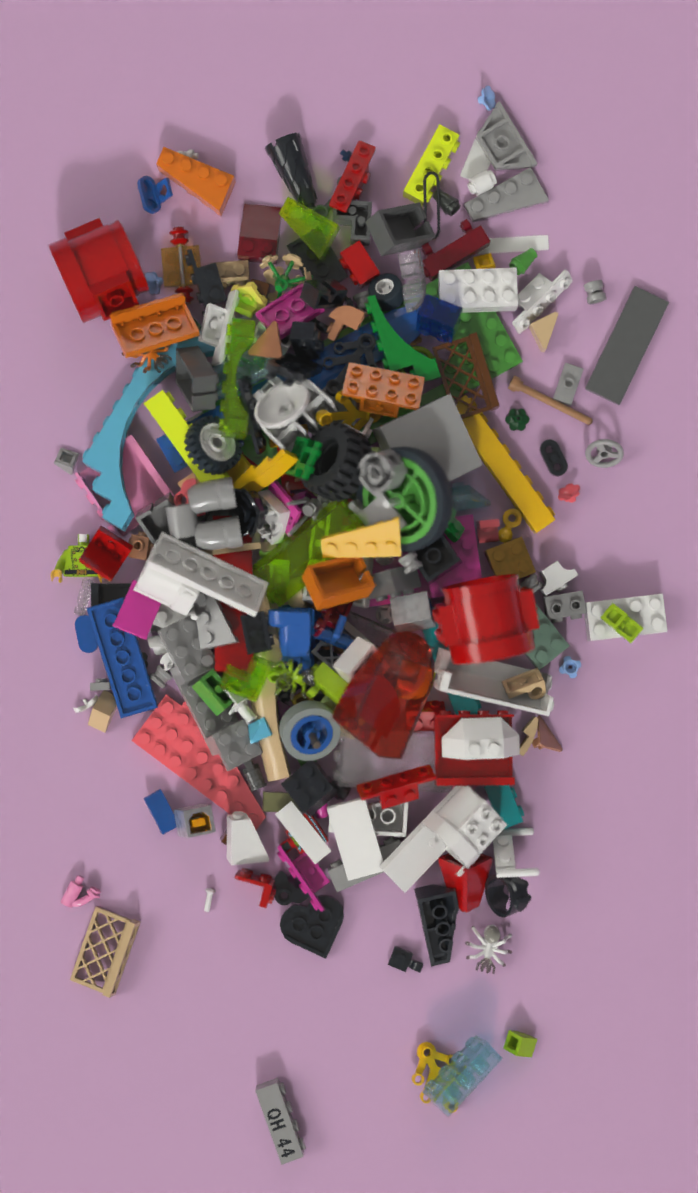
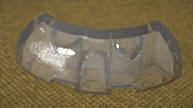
(413, 271)

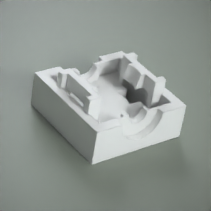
(276, 519)

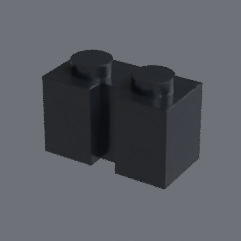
(323, 294)

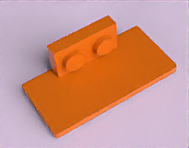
(382, 389)

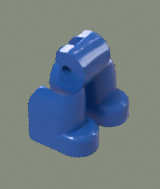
(295, 634)

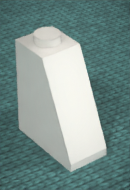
(243, 841)

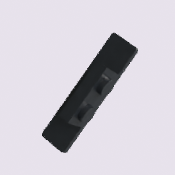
(207, 282)
(248, 405)

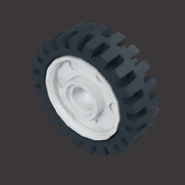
(209, 449)

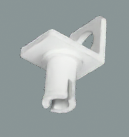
(241, 707)

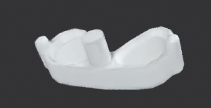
(87, 704)

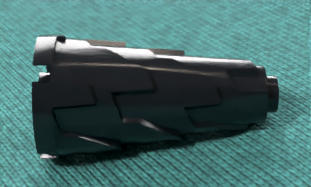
(293, 167)

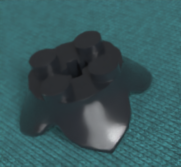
(250, 511)

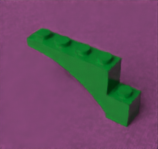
(396, 351)

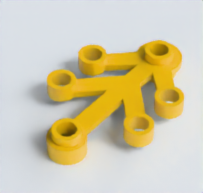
(325, 417)
(428, 1059)

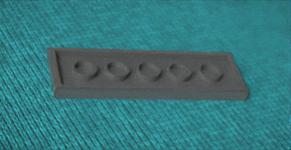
(626, 345)

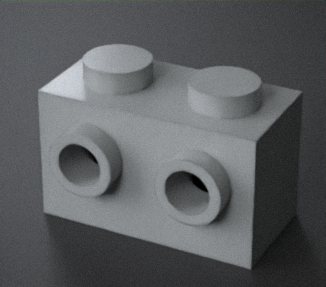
(564, 605)

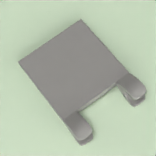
(375, 510)

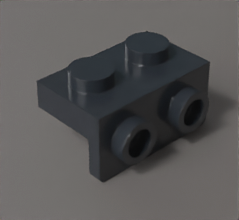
(256, 633)

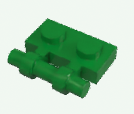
(303, 449)

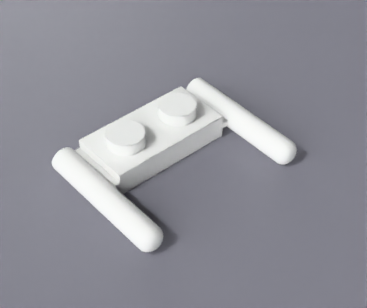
(504, 854)

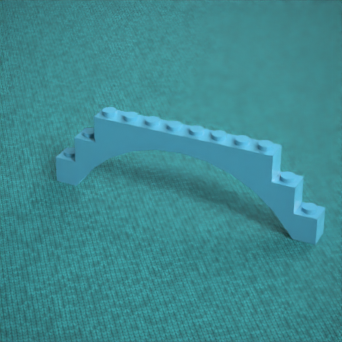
(108, 446)

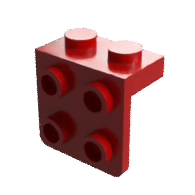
(105, 553)
(262, 880)

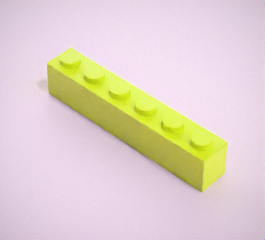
(175, 427)

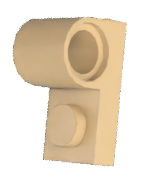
(528, 682)

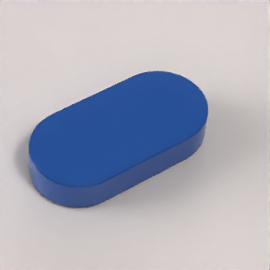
(85, 634)

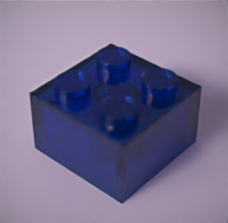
(438, 318)

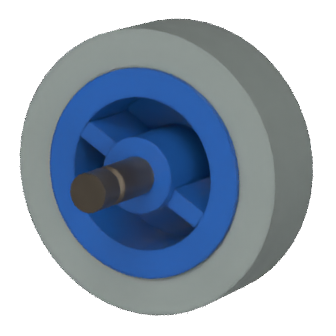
(309, 730)

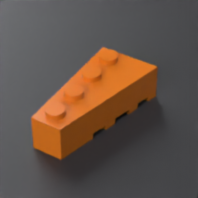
(198, 179)

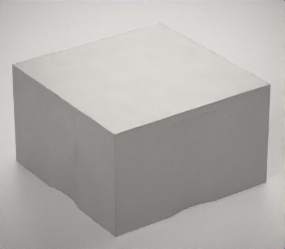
(437, 431)

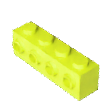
(433, 159)

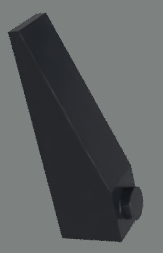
(438, 916)

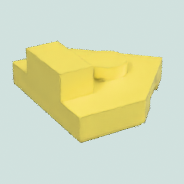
(250, 299)

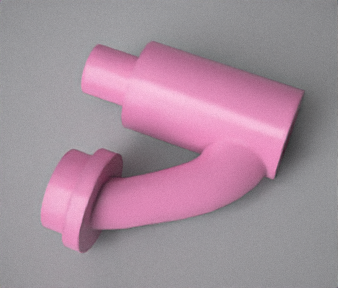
(71, 895)

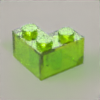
(248, 683)

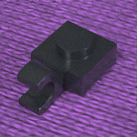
(402, 960)

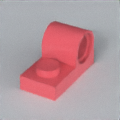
(488, 530)

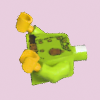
(69, 563)

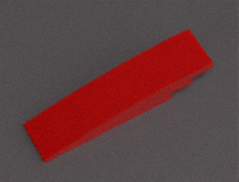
(235, 653)

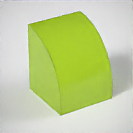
(520, 1044)

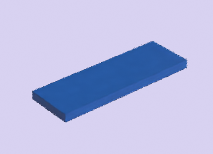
(122, 661)

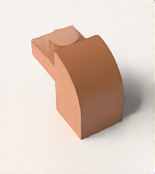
(345, 315)

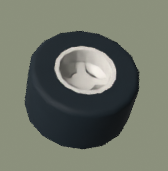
(387, 290)

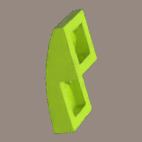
(621, 623)

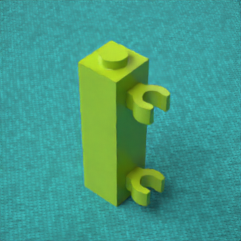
(327, 682)

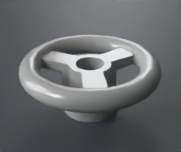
(604, 449)

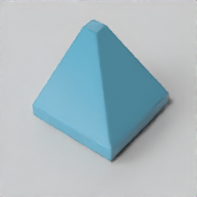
(259, 730)

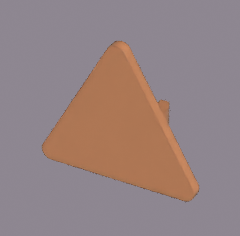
(268, 343)
(545, 737)

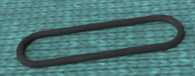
(438, 200)

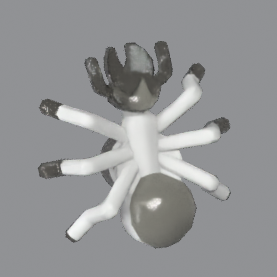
(489, 945)

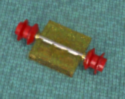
(174, 265)

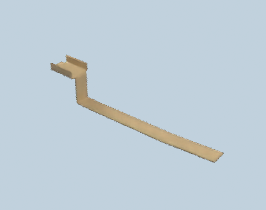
(264, 546)

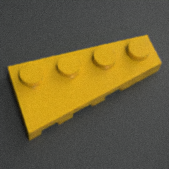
(375, 540)

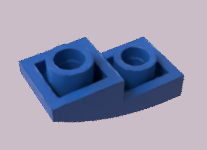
(161, 811)

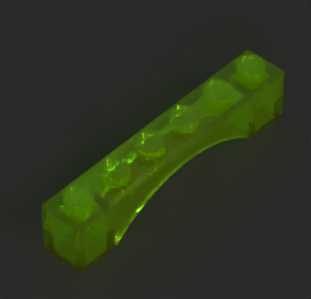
(235, 419)

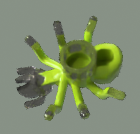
(286, 677)

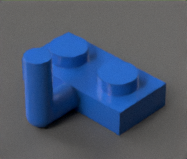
(336, 638)

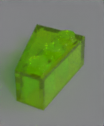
(310, 226)

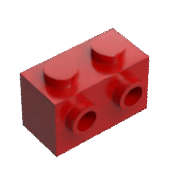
(359, 264)

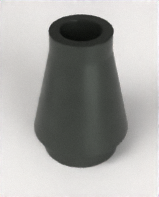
(447, 203)

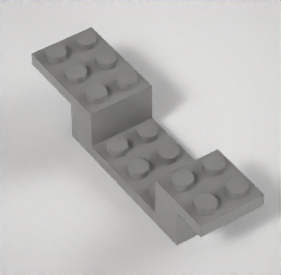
(222, 733)

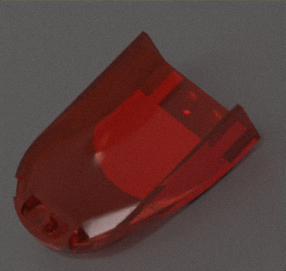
(388, 695)

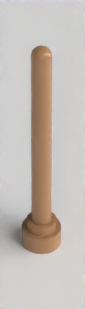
(517, 385)

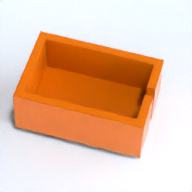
(337, 581)

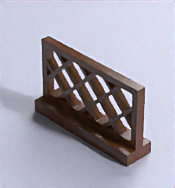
(481, 369)

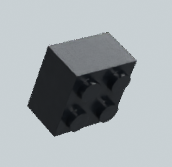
(437, 559)
(310, 787)

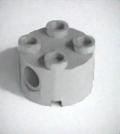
(382, 471)

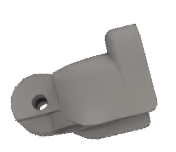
(209, 534)

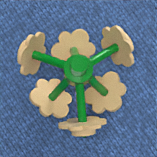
(275, 274)

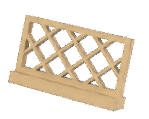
(120, 957)

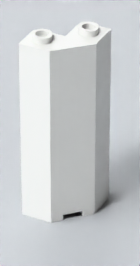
(484, 683)

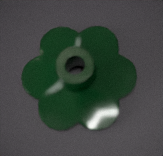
(515, 424)

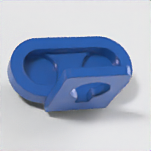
(151, 193)

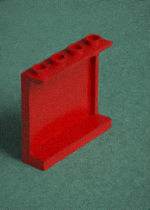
(471, 771)

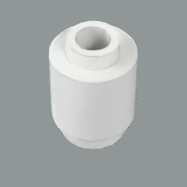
(482, 182)

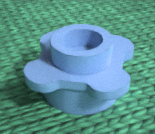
(575, 666)

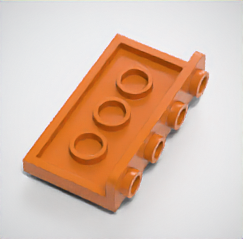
(153, 325)

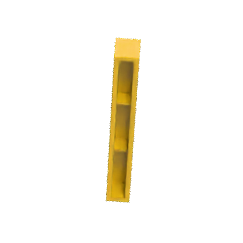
(506, 470)

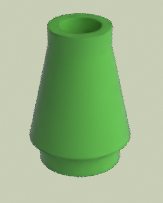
(523, 261)

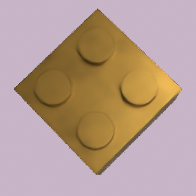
(510, 559)

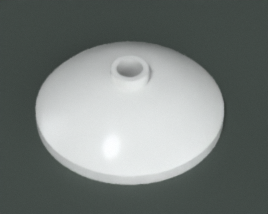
(281, 405)

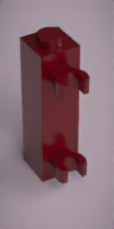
(456, 252)

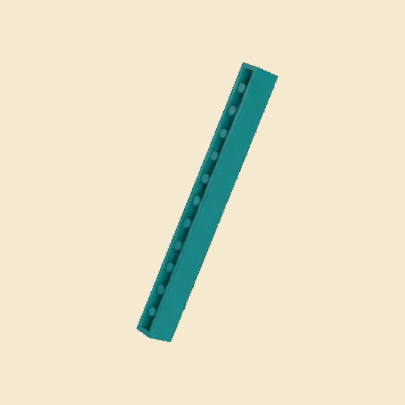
(500, 796)

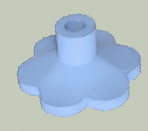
(487, 98)
(153, 282)

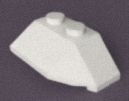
(480, 739)

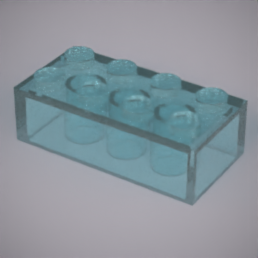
(461, 1075)

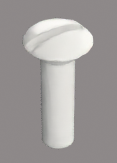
(210, 892)

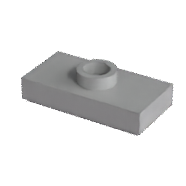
(568, 384)

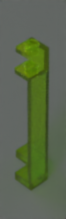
(289, 559)

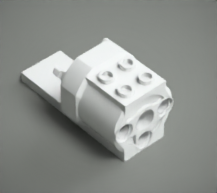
(179, 572)
(458, 824)

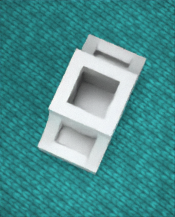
(556, 578)

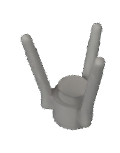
(310, 508)

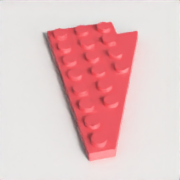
(178, 744)

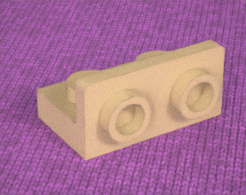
(233, 272)

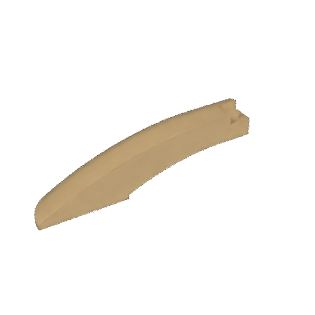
(273, 749)

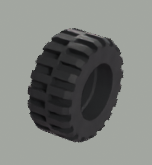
(338, 465)

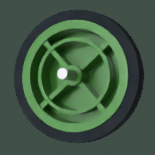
(421, 499)

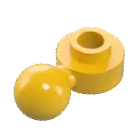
(505, 534)

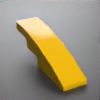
(266, 472)

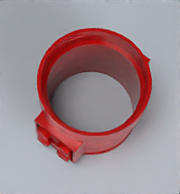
(99, 269)
(486, 619)

